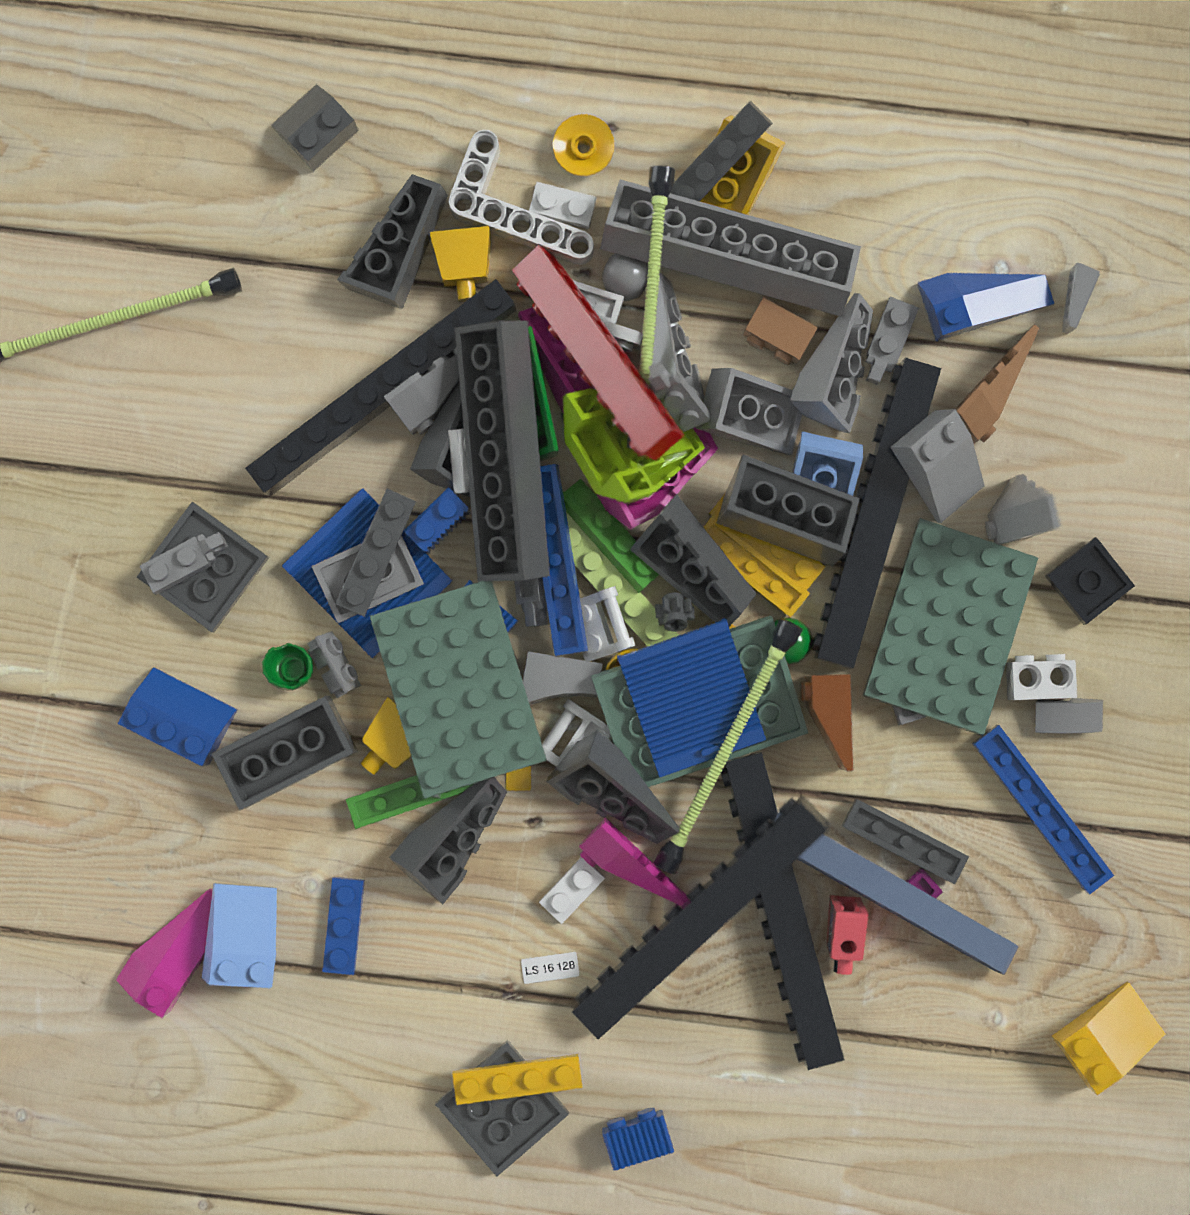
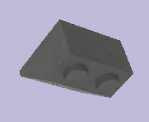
(315, 127)

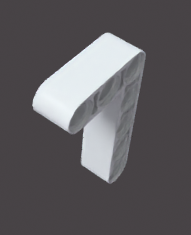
(510, 213)

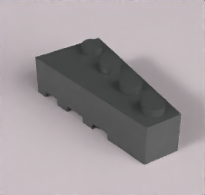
(397, 244)
(694, 563)

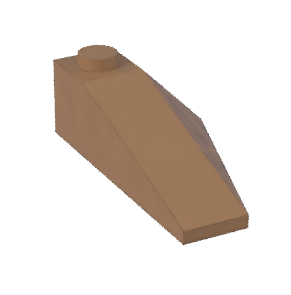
(987, 399)

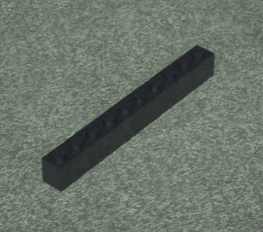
(367, 399)
(875, 517)
(701, 916)
(785, 922)

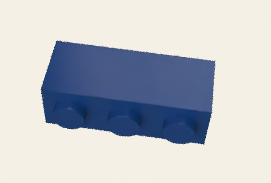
(178, 717)

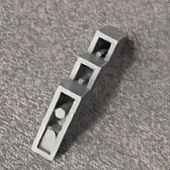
(557, 677)

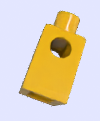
(463, 258)
(385, 739)

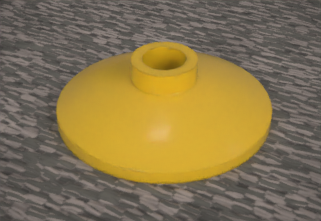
(583, 130)

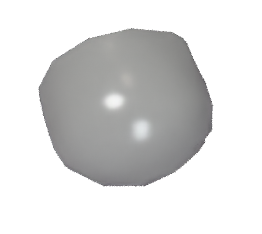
(625, 276)

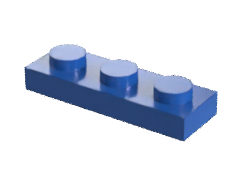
(343, 925)

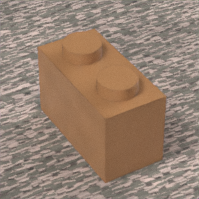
(779, 332)

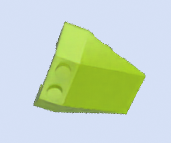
(603, 452)

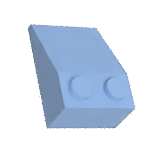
(829, 461)
(241, 936)

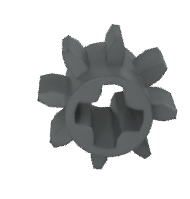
(674, 612)

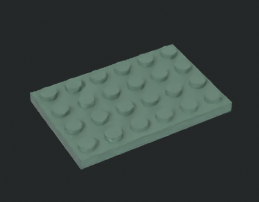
(950, 627)
(458, 688)
(776, 708)

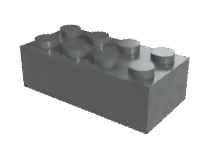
(284, 752)

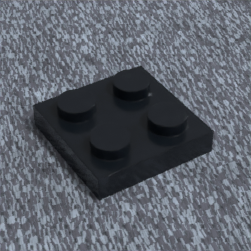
(1089, 581)

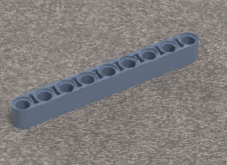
(910, 903)

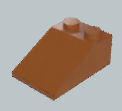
(830, 708)

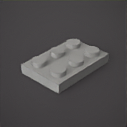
(398, 578)

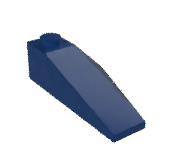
(975, 300)

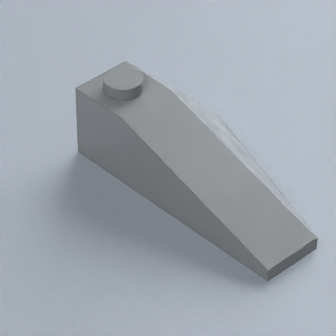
(670, 338)
(830, 376)
(422, 397)
(1021, 512)

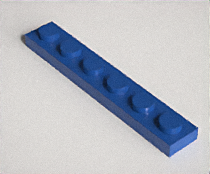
(561, 585)
(1043, 809)

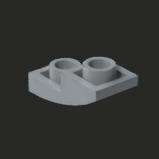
(1070, 716)

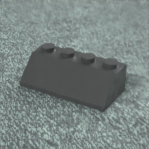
(788, 511)

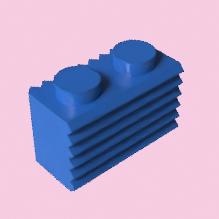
(437, 520)
(637, 1138)

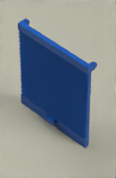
(346, 531)
(689, 696)

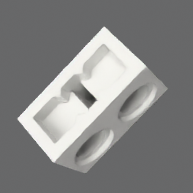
(1041, 684)

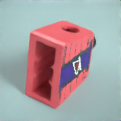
(846, 932)

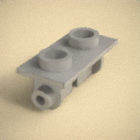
(328, 651)

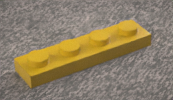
(798, 567)
(758, 570)
(517, 1079)

